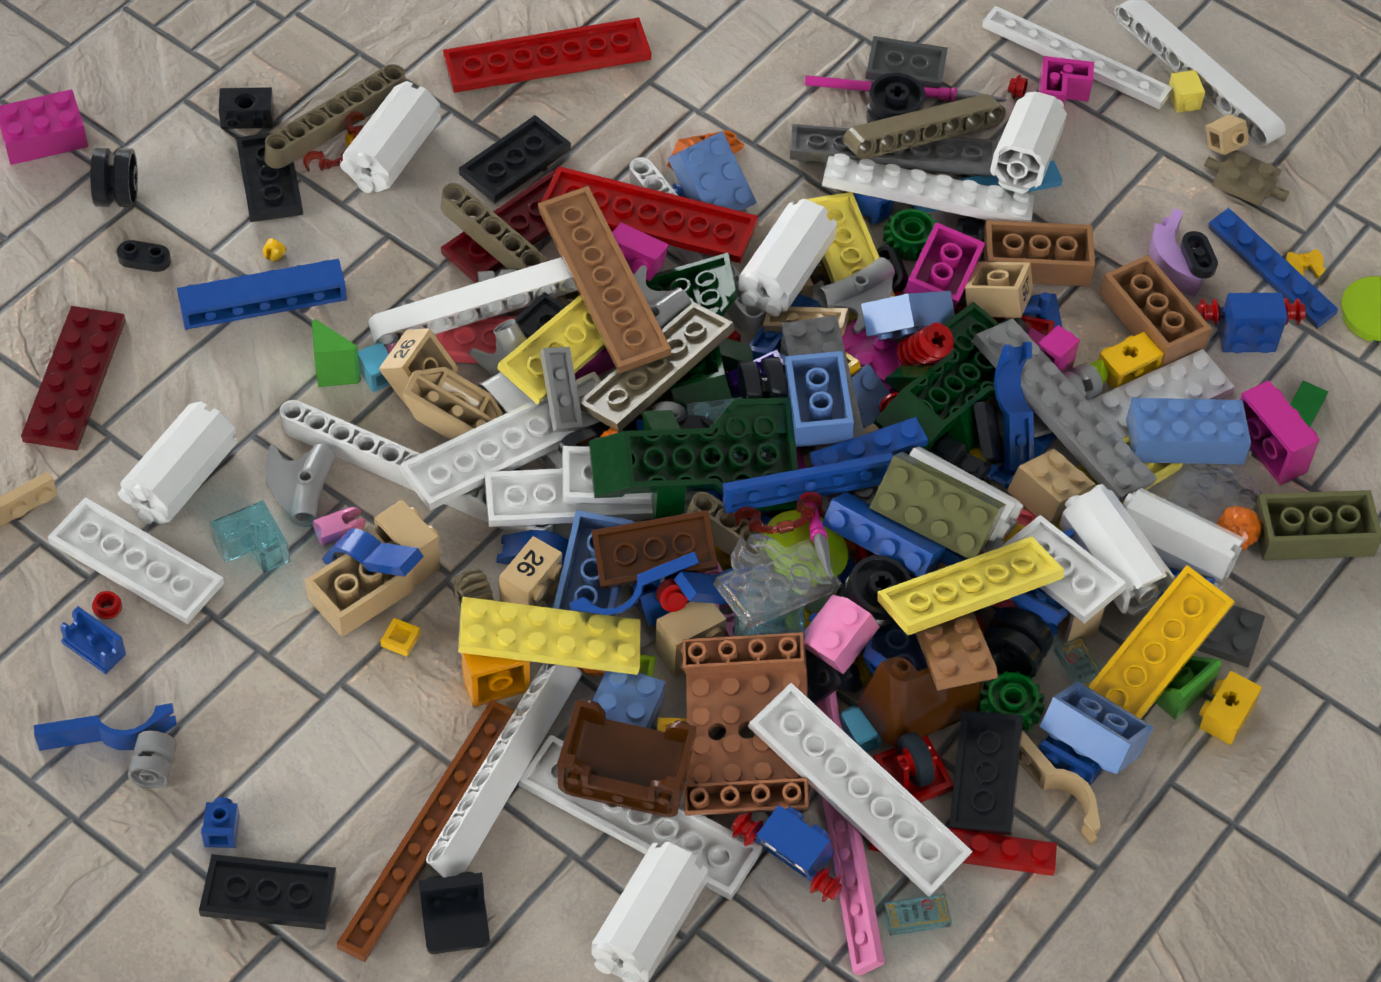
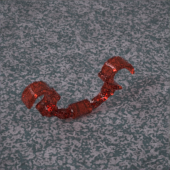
(326, 163)
(785, 526)

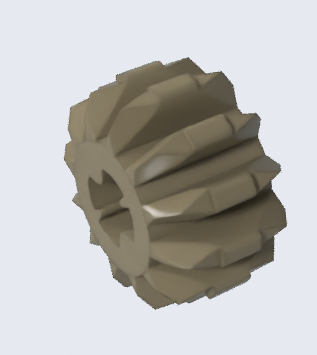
(472, 585)

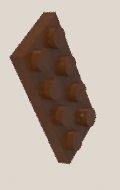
(641, 546)

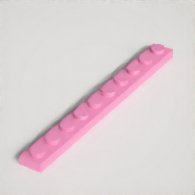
(851, 864)

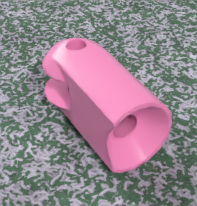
(335, 525)

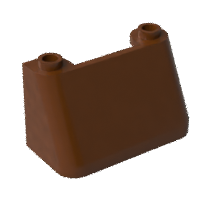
(907, 701)
(625, 761)

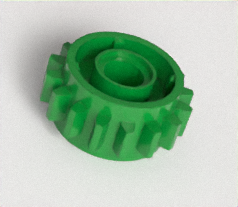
(908, 232)
(1013, 688)

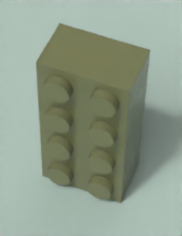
(937, 505)
(1318, 525)

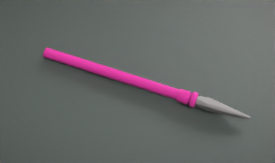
(941, 93)
(817, 531)

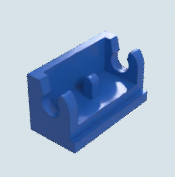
(93, 641)

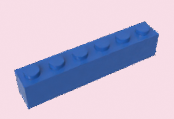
(262, 294)

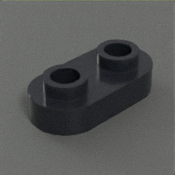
(143, 256)
(1202, 259)
(901, 277)

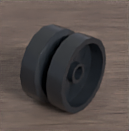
(893, 96)
(114, 177)
(762, 383)
(868, 578)
(1018, 641)

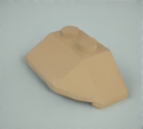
(448, 402)

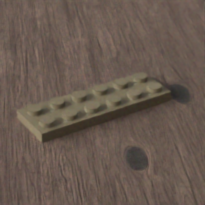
(627, 394)

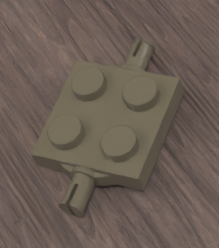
(1247, 178)

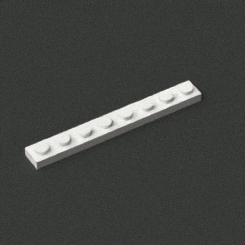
(1053, 45)

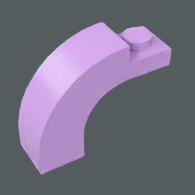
(1169, 257)

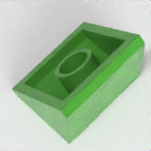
(334, 357)
(1189, 685)

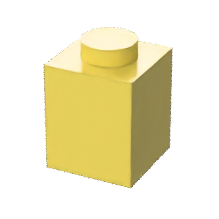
(1186, 91)

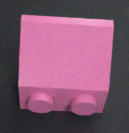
(840, 632)

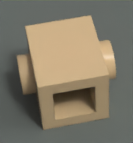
(1227, 134)

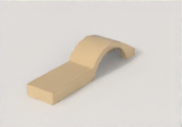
(1051, 778)

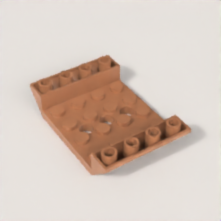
(727, 688)

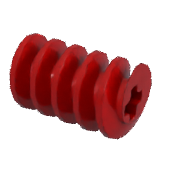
(926, 345)

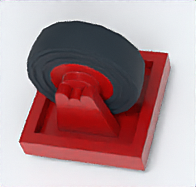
(916, 767)

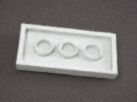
(1086, 581)

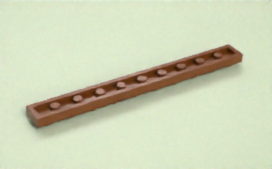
(411, 854)

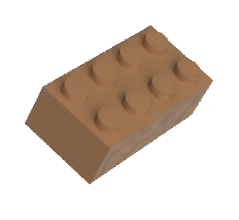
(1056, 250)
(1154, 305)

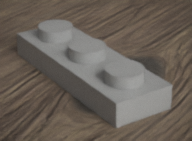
(561, 389)

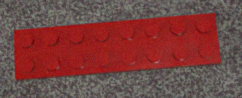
(546, 55)
(662, 215)

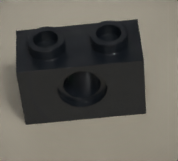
(246, 108)

